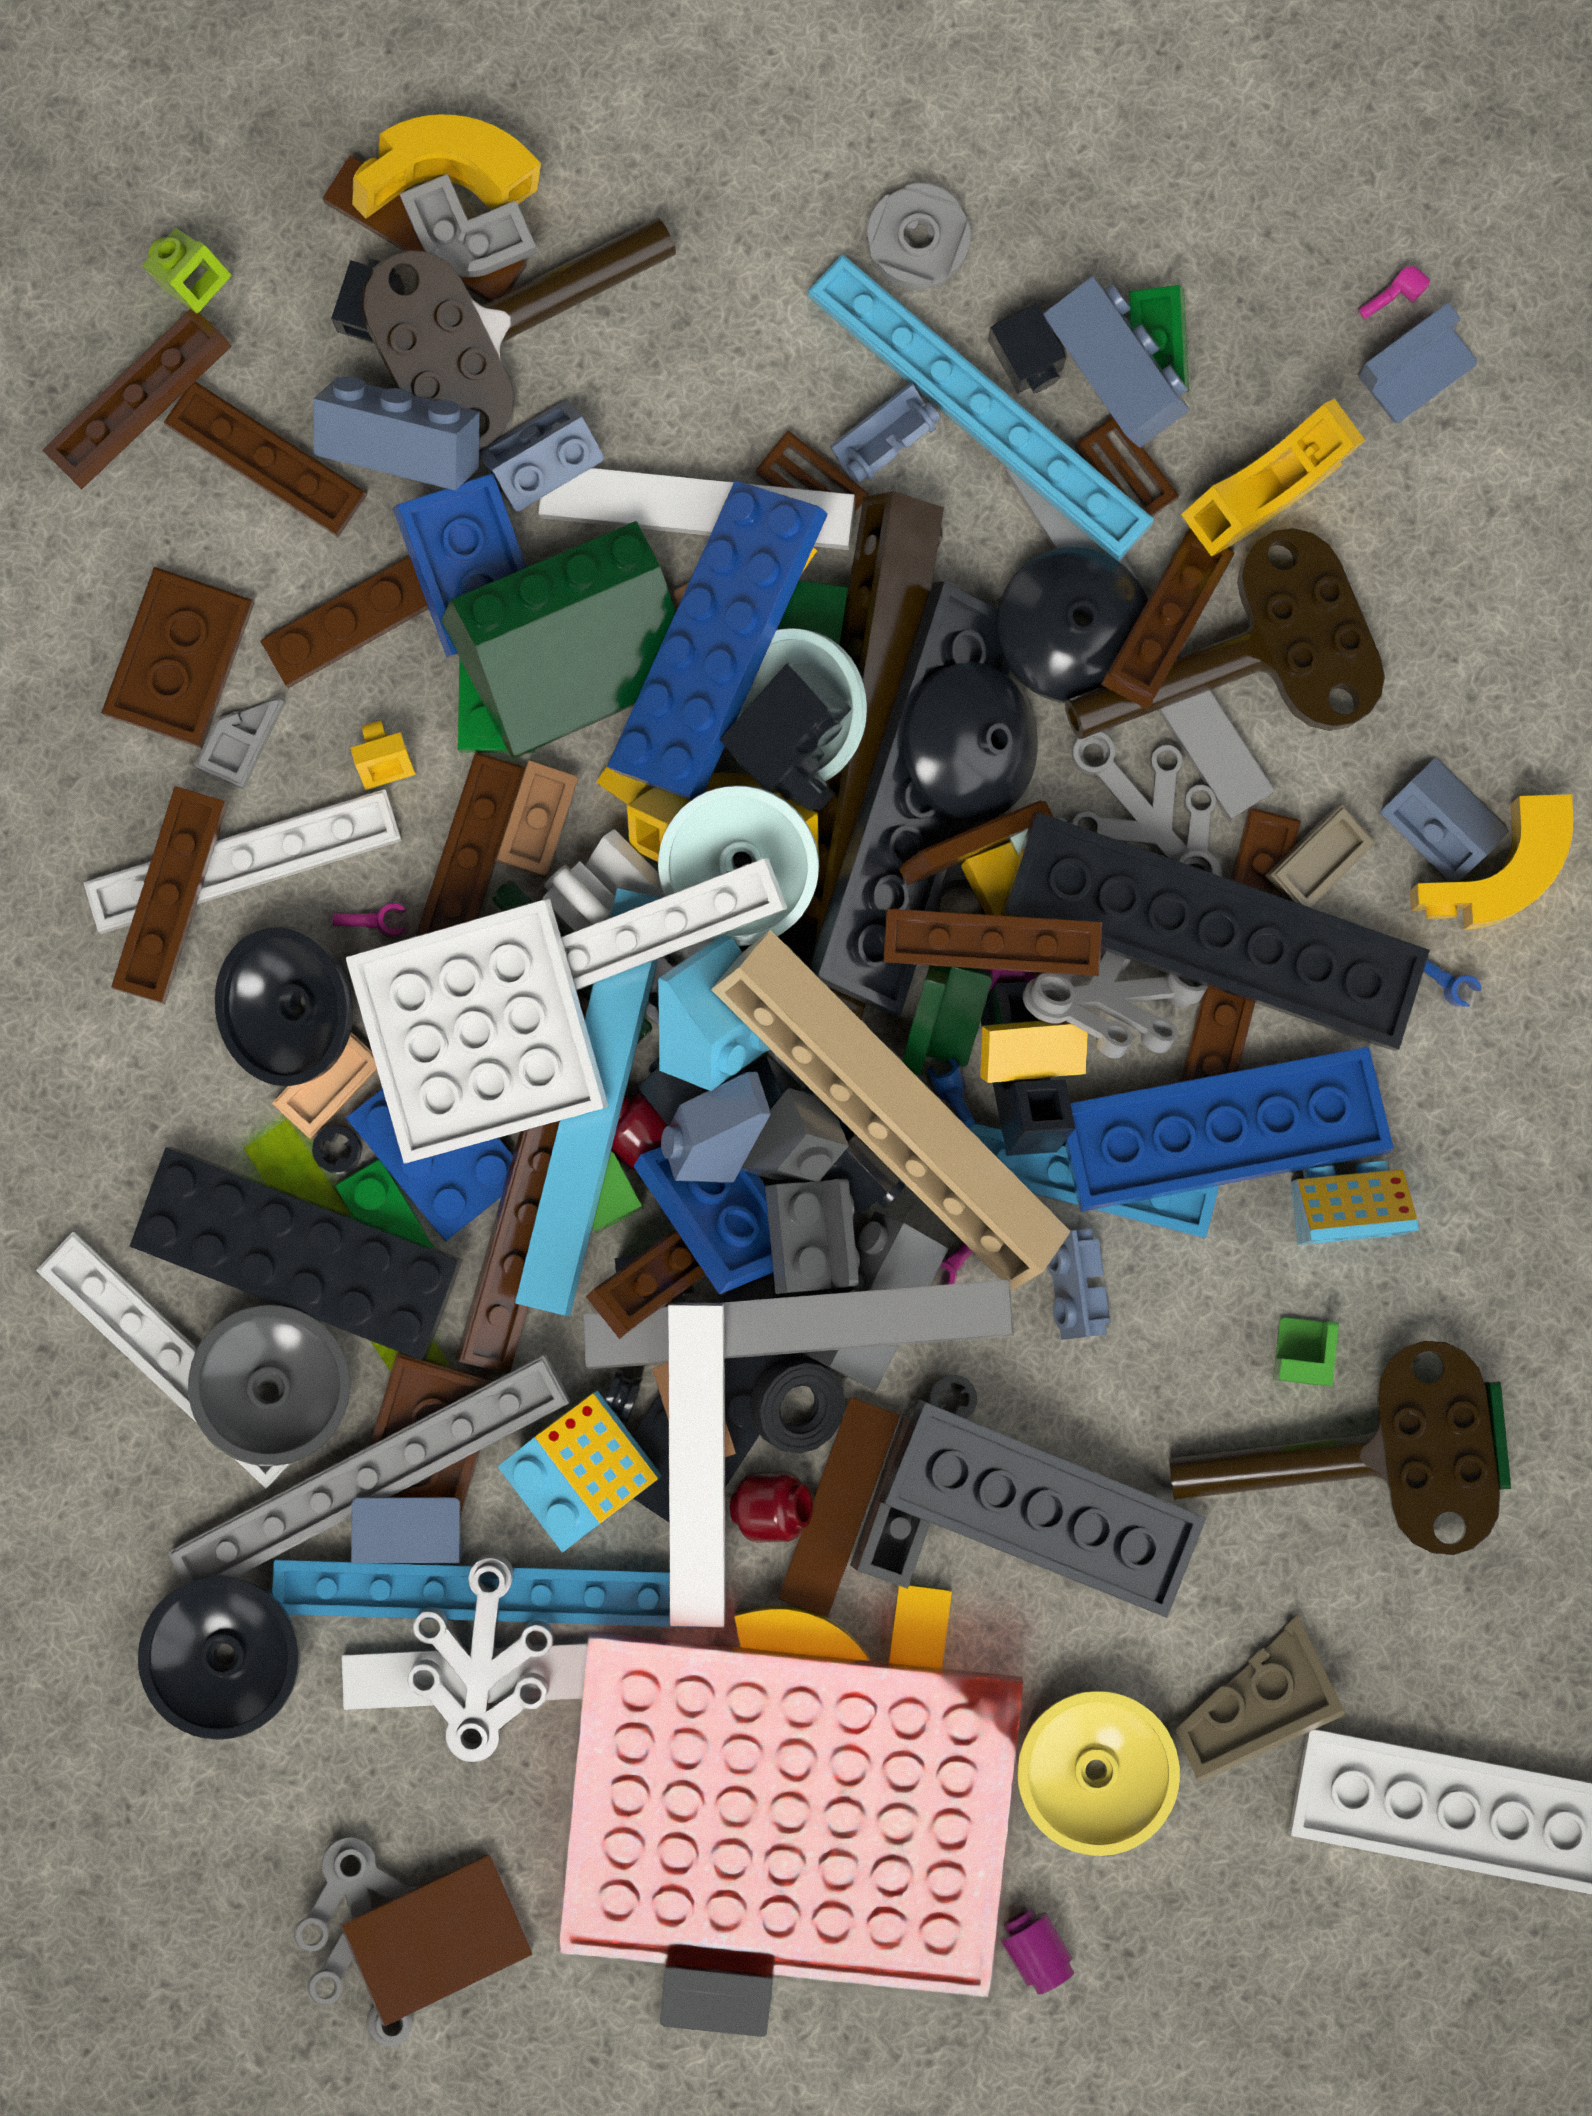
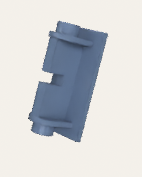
(884, 433)
(1077, 1308)

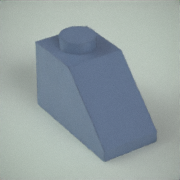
(716, 1131)

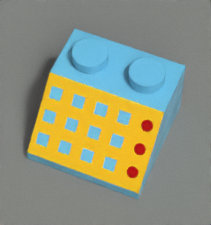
(1352, 1205)
(579, 1471)

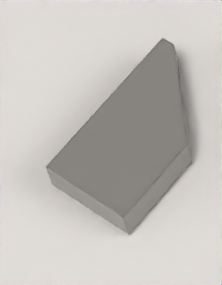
(238, 742)

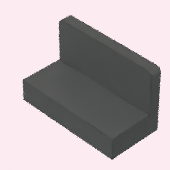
(716, 2000)

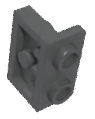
(812, 1236)

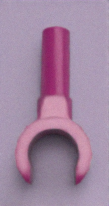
(1409, 283)
(371, 920)
(955, 1261)

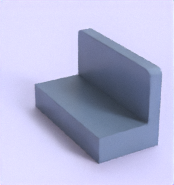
(1418, 365)
(1444, 821)
(406, 1530)

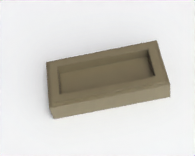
(1321, 857)

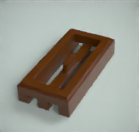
(1098, 436)
(813, 458)

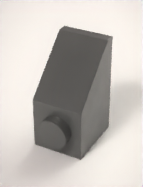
(797, 1140)

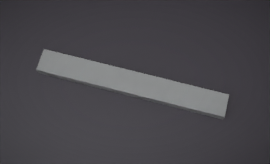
(1195, 722)
(822, 1323)
(373, 1472)

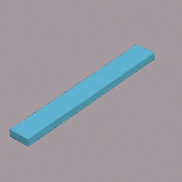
(980, 408)
(586, 1140)

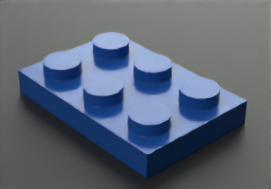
(458, 544)
(446, 1186)
(717, 1220)

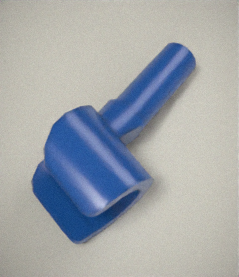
(1451, 983)
(950, 1088)

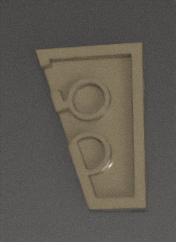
(1263, 1707)

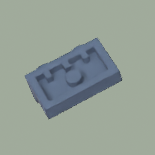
(542, 455)

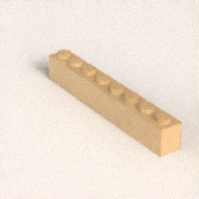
(891, 1110)

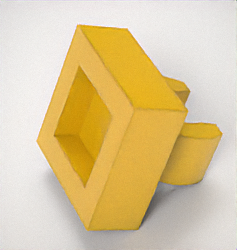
(381, 757)

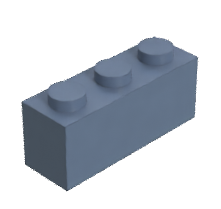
(1118, 360)
(396, 432)

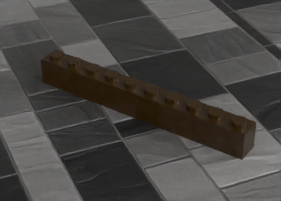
(880, 622)

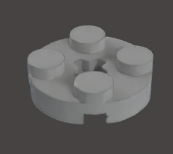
(905, 210)

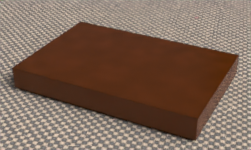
(178, 657)
(414, 1392)
(436, 1939)

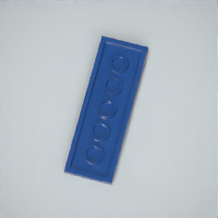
(717, 640)
(1226, 1129)

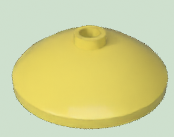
(1129, 1798)

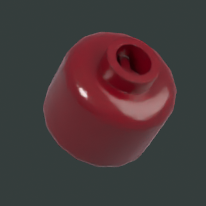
(637, 1130)
(771, 1507)

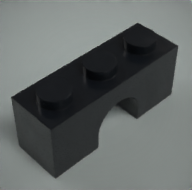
(1031, 1112)

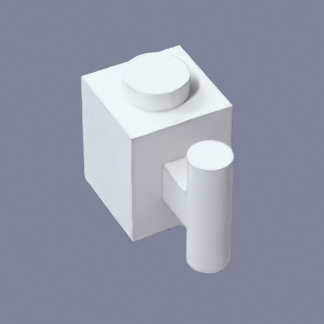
(578, 897)

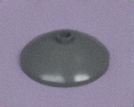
(272, 1348)

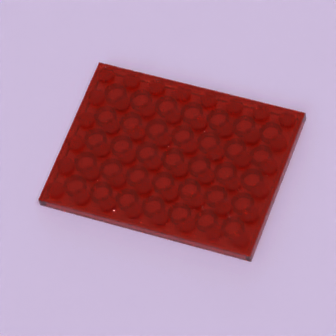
(790, 1814)

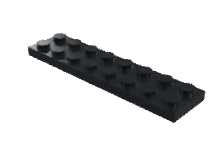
(897, 819)
(1219, 931)

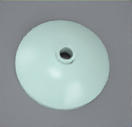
(837, 670)
(746, 820)

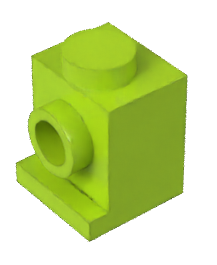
(172, 262)

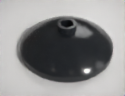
(1038, 625)
(952, 747)
(263, 1012)
(182, 1664)

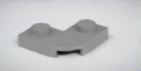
(471, 245)

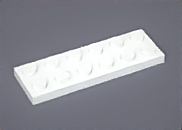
(1444, 1810)

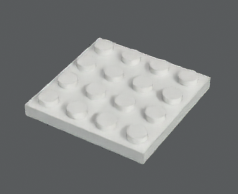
(477, 1031)

